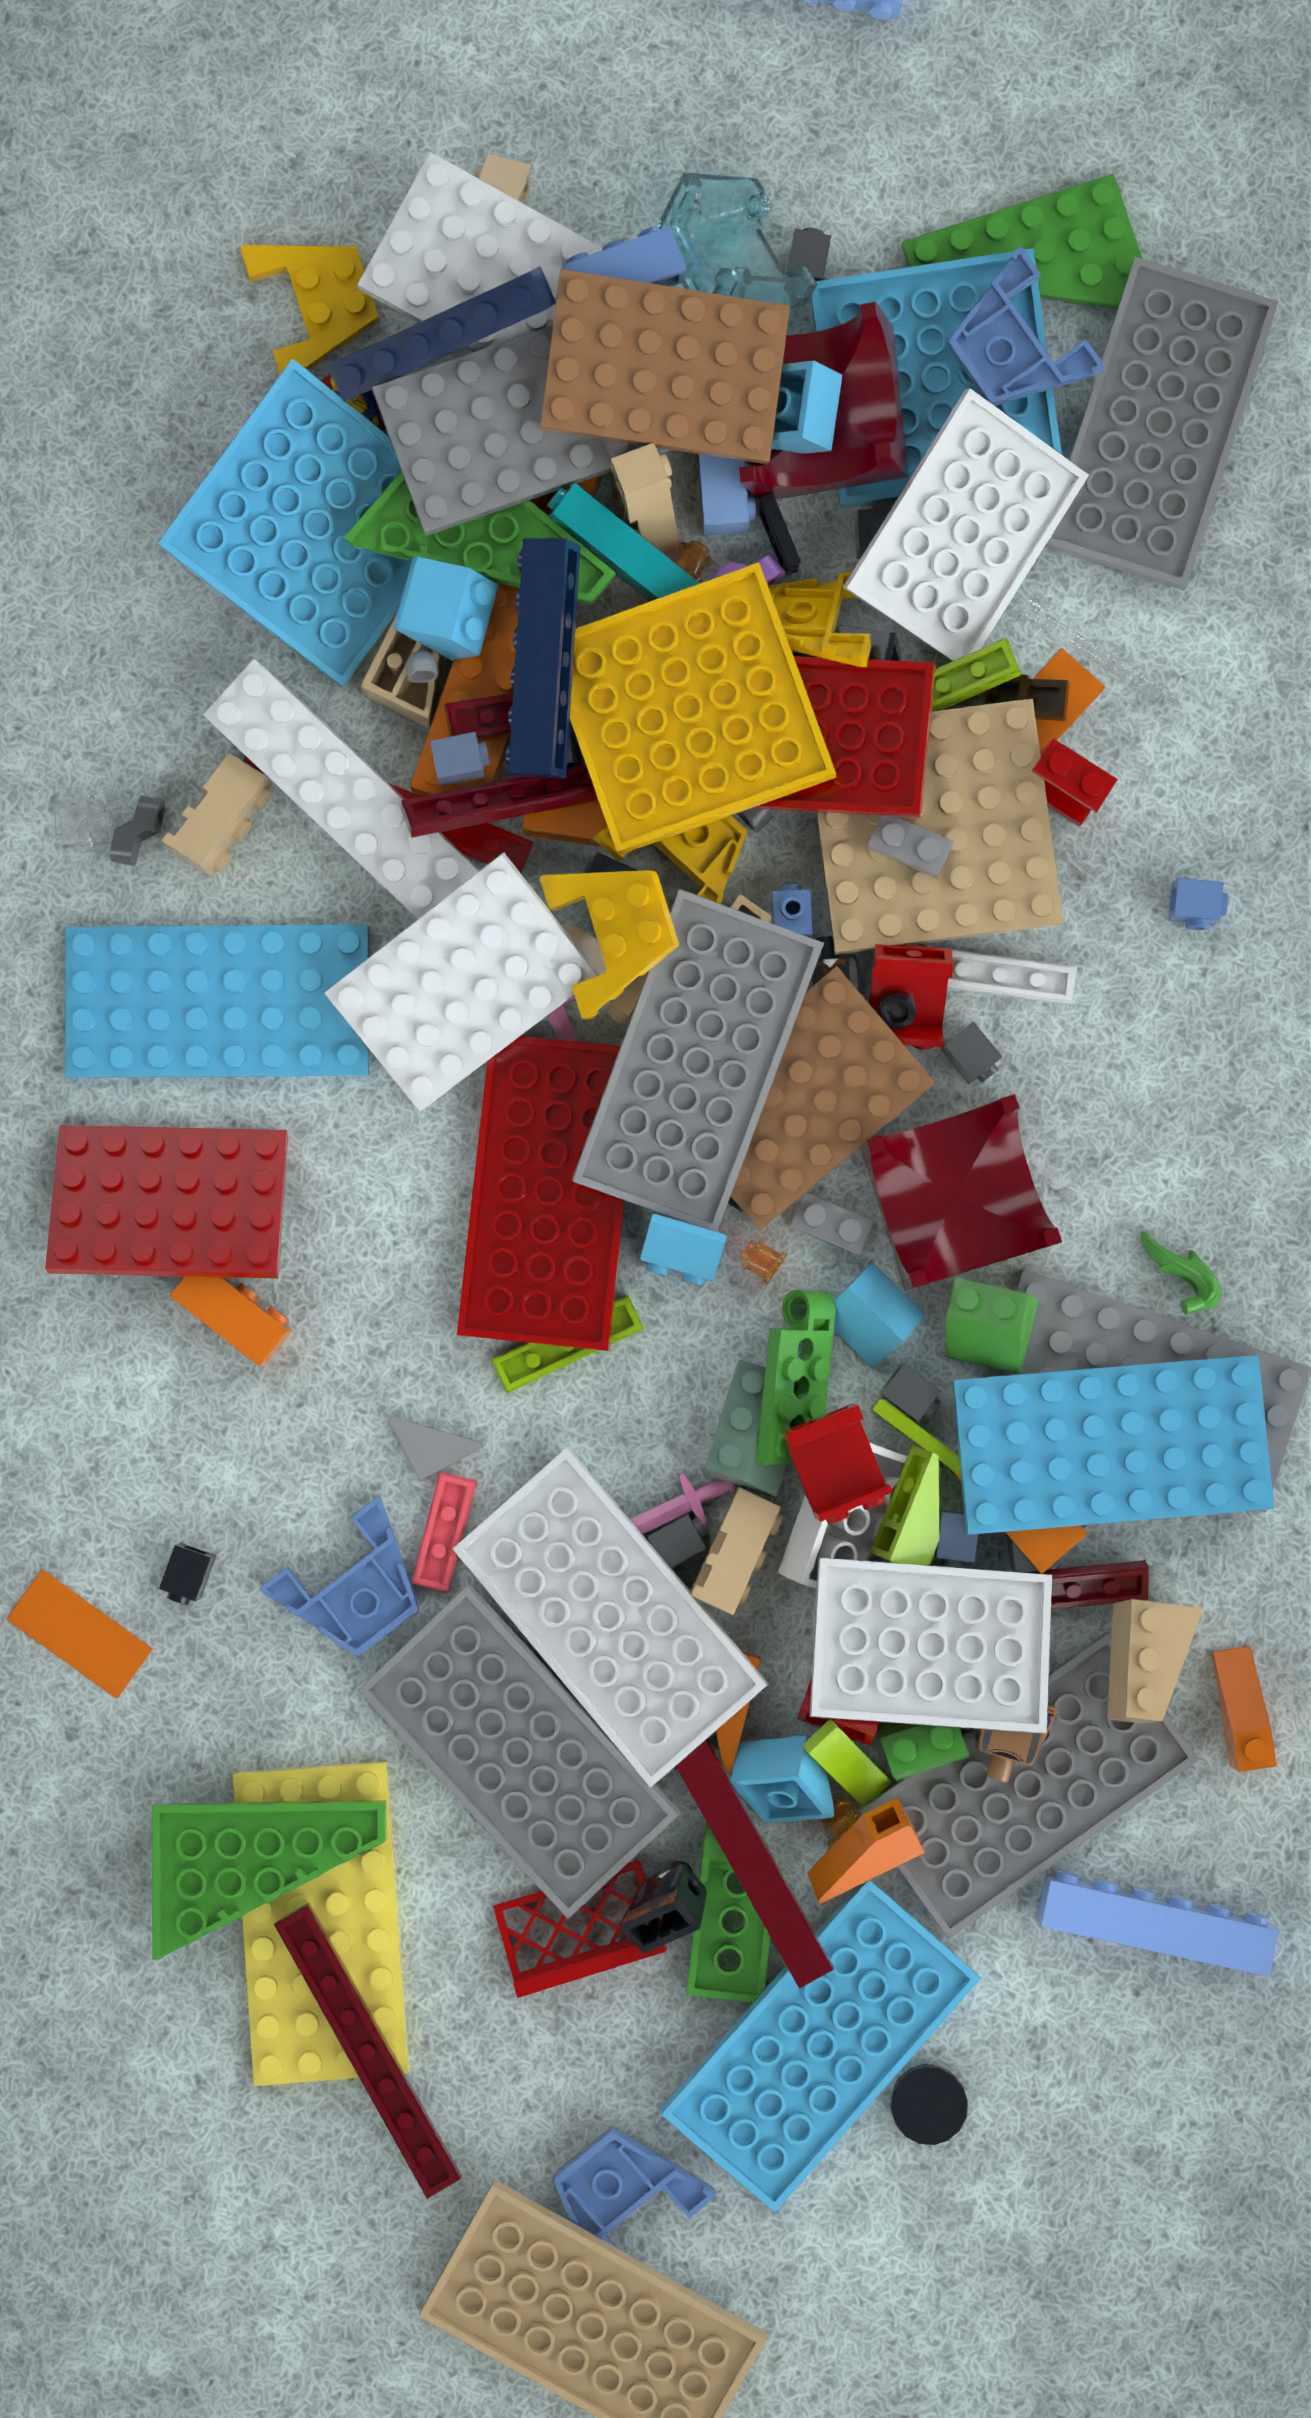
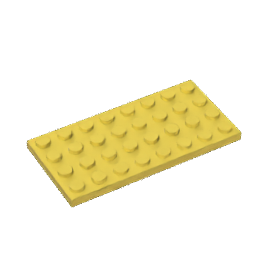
(360, 1917)

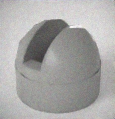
(421, 667)

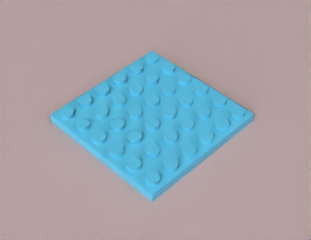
(926, 310)
(275, 523)

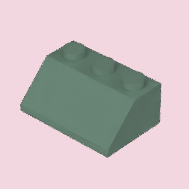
(736, 1437)

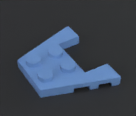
(1002, 350)
(362, 1601)
(617, 2177)

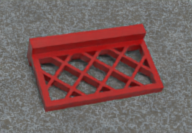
(577, 1965)

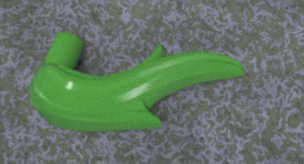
(1192, 1270)

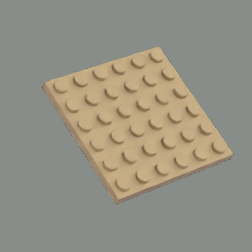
(1002, 850)

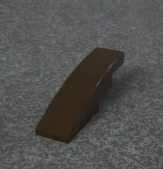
(1048, 696)

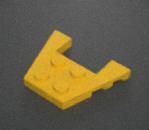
(326, 293)
(810, 619)
(702, 853)
(628, 923)

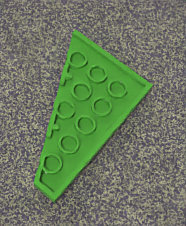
(1076, 234)
(483, 544)
(238, 1855)

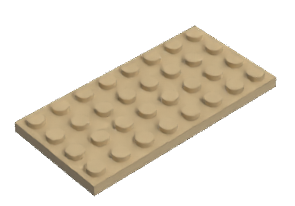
(587, 2316)

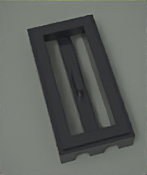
(778, 534)

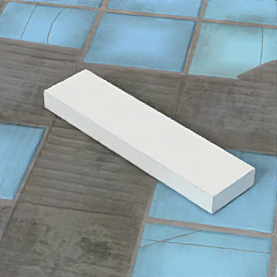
(1012, 977)

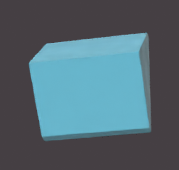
(875, 1315)

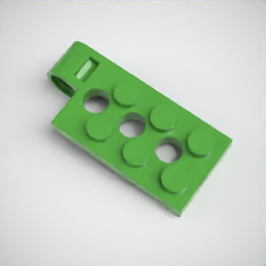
(813, 1322)
(750, 1941)

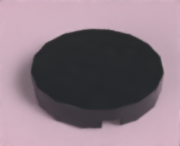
(929, 2104)

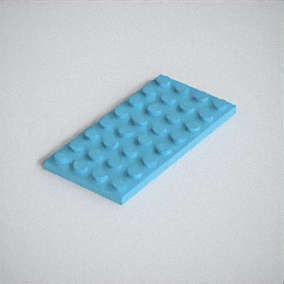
(210, 1001)
(1112, 1444)
(820, 2054)

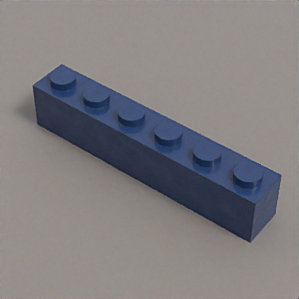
(442, 334)
(543, 657)

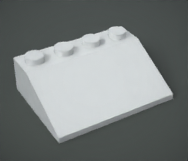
(842, 1540)

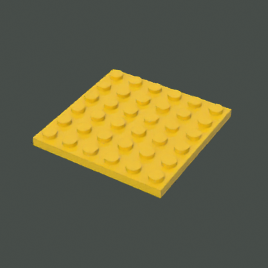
(692, 710)

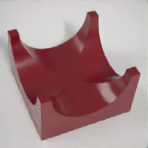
(869, 417)
(957, 1194)

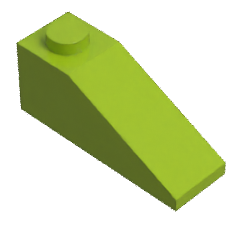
(912, 1517)

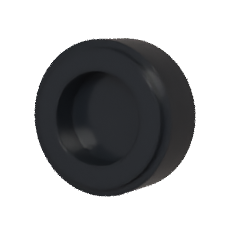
(897, 1009)

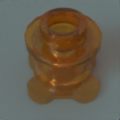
(693, 558)
(761, 1260)
(844, 1817)

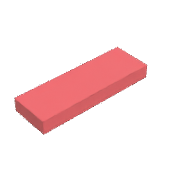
(443, 1531)

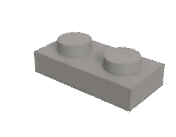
(910, 845)
(831, 1223)

